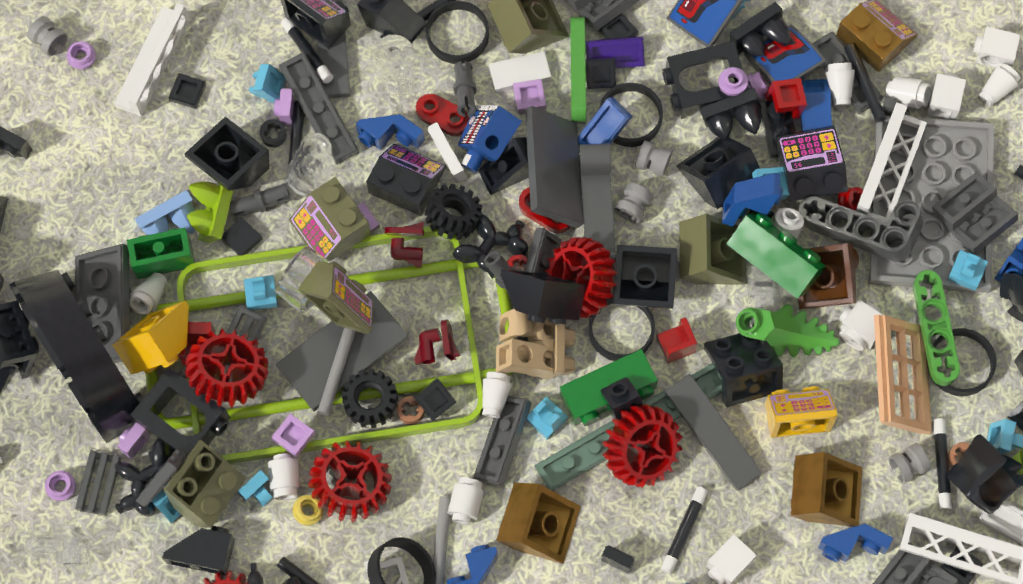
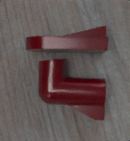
(410, 254)
(425, 352)

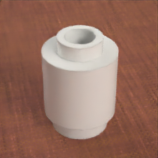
(909, 91)
(788, 220)
(284, 477)
(466, 500)

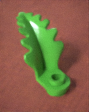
(786, 331)

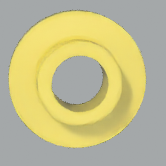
(307, 501)

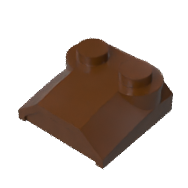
(837, 281)

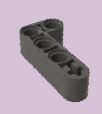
(597, 194)
(859, 223)

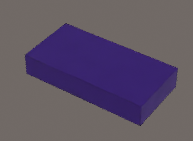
(626, 50)

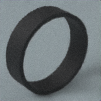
(457, 5)
(636, 87)
(990, 351)
(612, 356)
(412, 547)

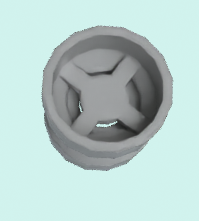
(45, 34)
(653, 158)
(633, 203)
(910, 462)

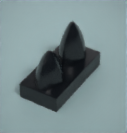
(767, 23)
(743, 107)
(774, 125)

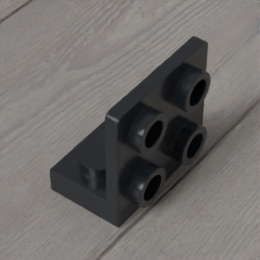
(15, 339)
(746, 367)

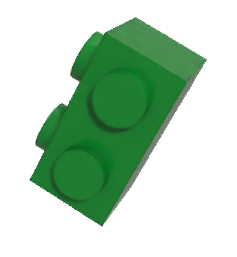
(160, 252)

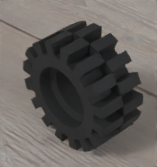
(449, 223)
(370, 380)

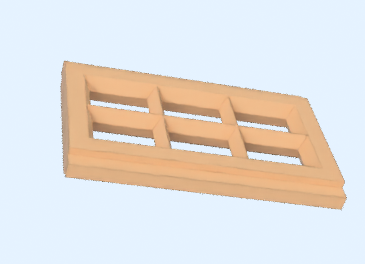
(886, 386)

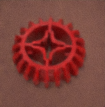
(593, 272)
(208, 363)
(640, 464)
(363, 499)

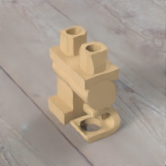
(542, 354)

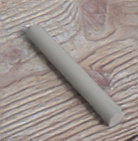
(336, 372)
(441, 538)

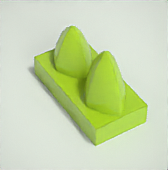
(212, 220)

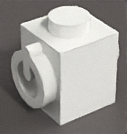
(858, 325)

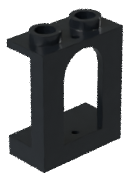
(685, 100)
(160, 395)

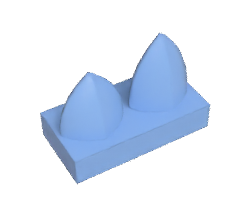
(176, 208)

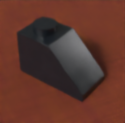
(392, 18)
(509, 168)
(203, 551)

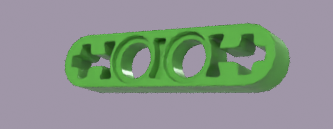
(578, 72)
(939, 327)

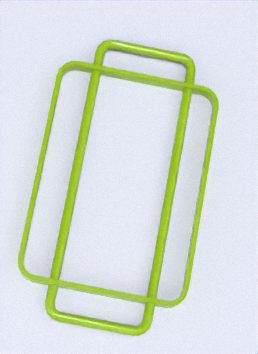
(476, 376)

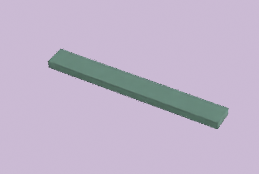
(588, 451)

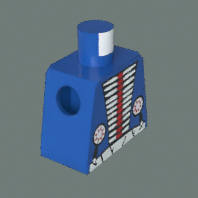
(487, 135)

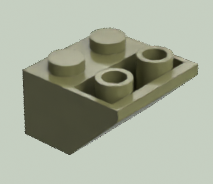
(203, 486)

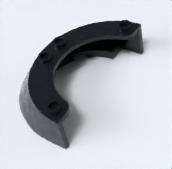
(78, 350)

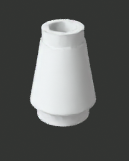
(840, 80)
(1001, 82)
(148, 294)
(495, 393)

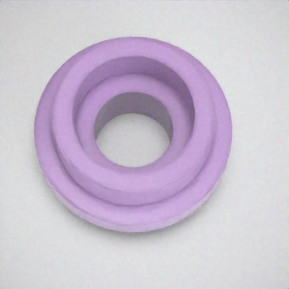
(81, 47)
(757, 81)
(730, 88)
(53, 479)

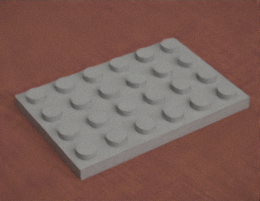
(943, 160)

